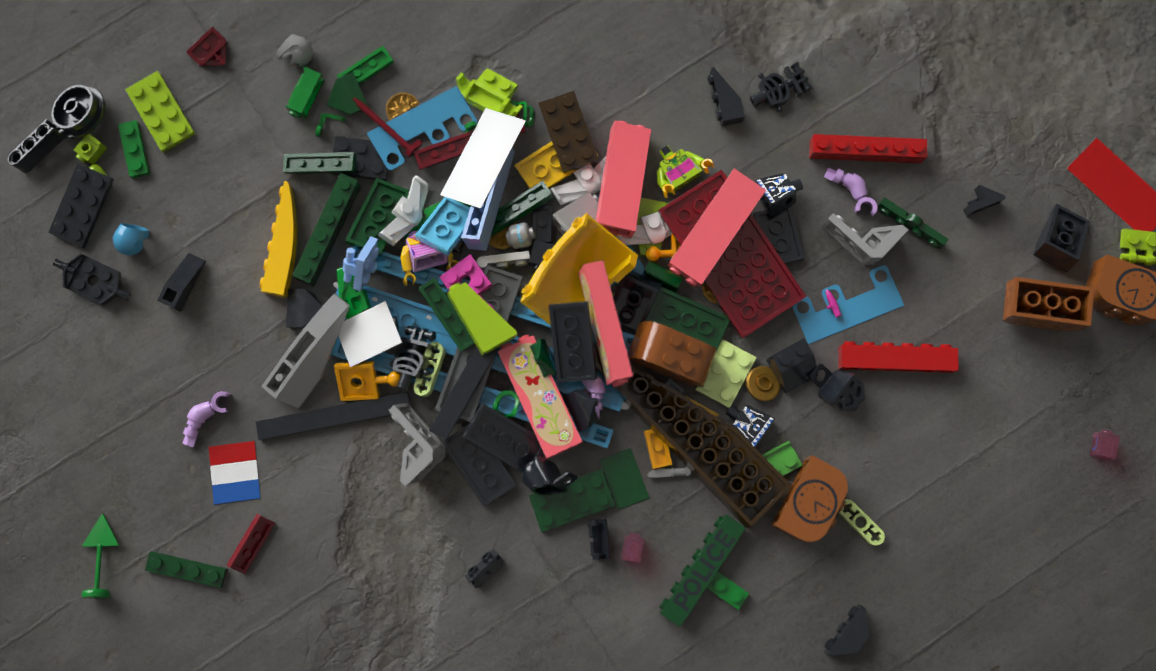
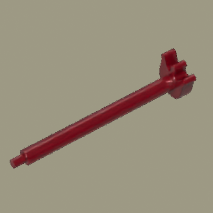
(409, 148)

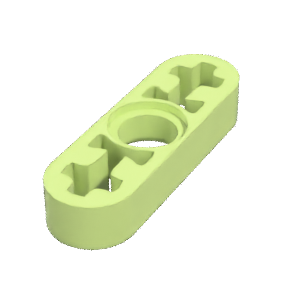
(430, 384)
(867, 536)

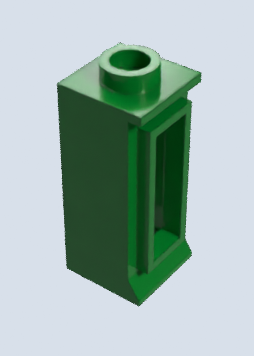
(304, 93)

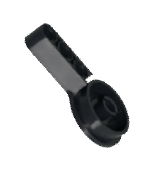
(73, 114)

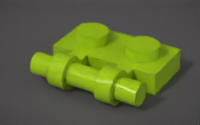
(1141, 241)

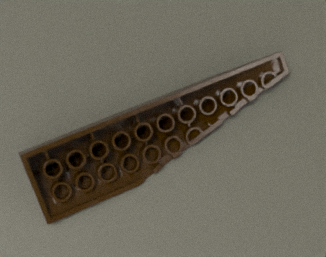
(706, 445)

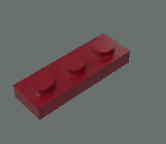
(250, 543)

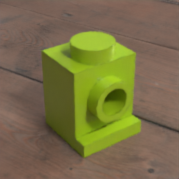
(95, 149)

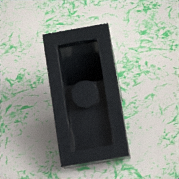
(985, 199)

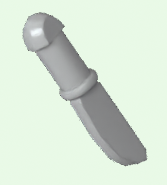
(667, 472)

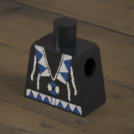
(779, 192)
(750, 422)

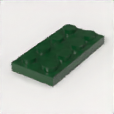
(375, 214)
(688, 317)
(583, 497)

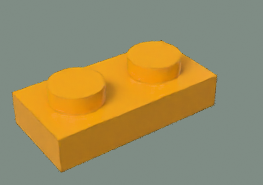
(657, 450)

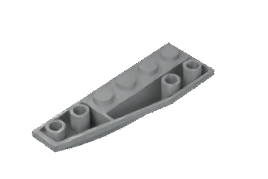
(308, 355)

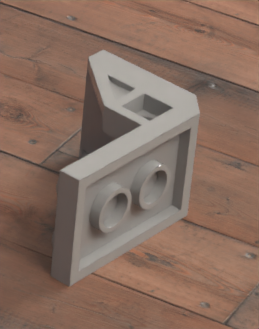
(871, 247)
(423, 451)

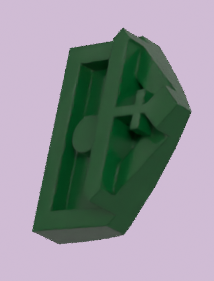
(343, 92)
(544, 357)

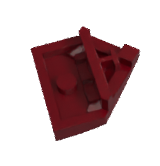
(209, 49)

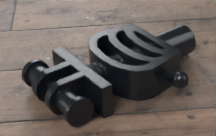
(770, 88)
(418, 339)

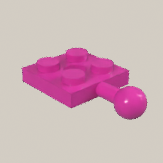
(467, 268)

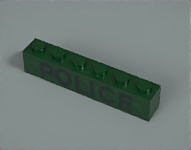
(327, 230)
(702, 570)

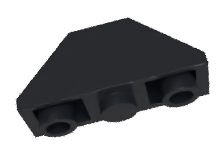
(851, 634)

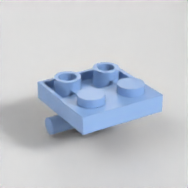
(362, 266)

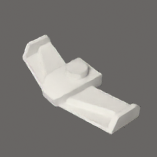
(588, 180)
(407, 212)
(650, 232)

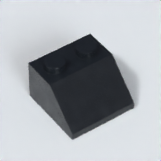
(793, 365)

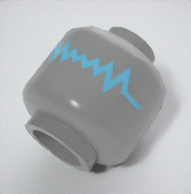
(520, 235)

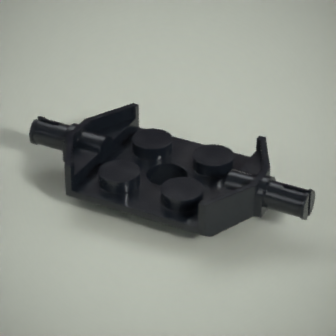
(79, 272)

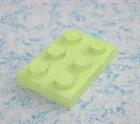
(727, 373)

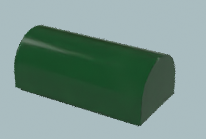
(667, 278)

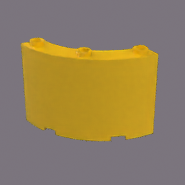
(558, 275)

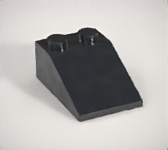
(1062, 238)
(634, 300)

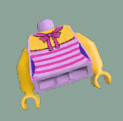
(419, 256)

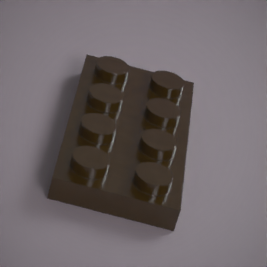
(568, 132)

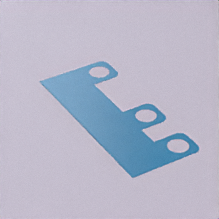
(421, 119)
(853, 311)

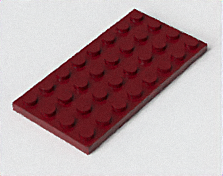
(750, 275)

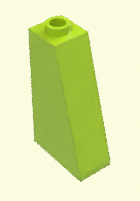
(480, 319)

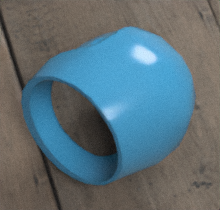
(129, 239)

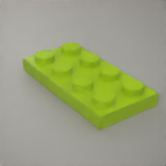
(160, 111)

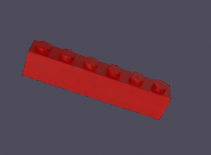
(868, 148)
(897, 358)

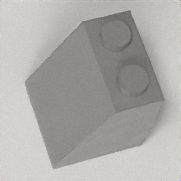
(585, 204)

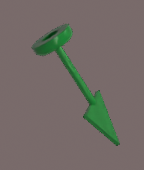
(100, 536)

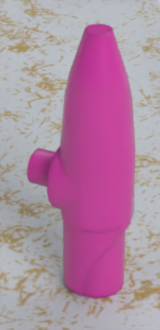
(832, 304)

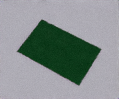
(624, 478)

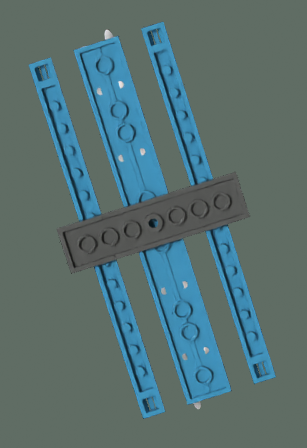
(506, 303)

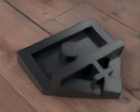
(301, 308)
(582, 408)

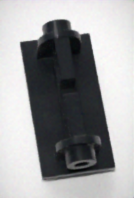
(599, 532)
(477, 574)

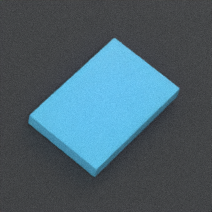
(444, 226)

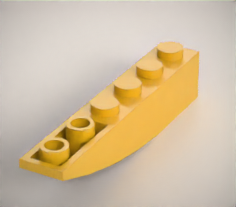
(282, 248)

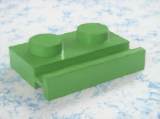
(783, 458)

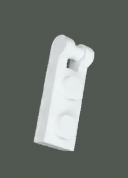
(504, 260)

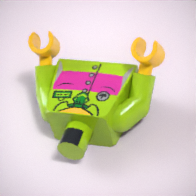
(679, 169)

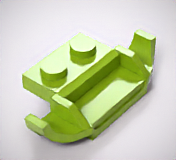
(489, 92)

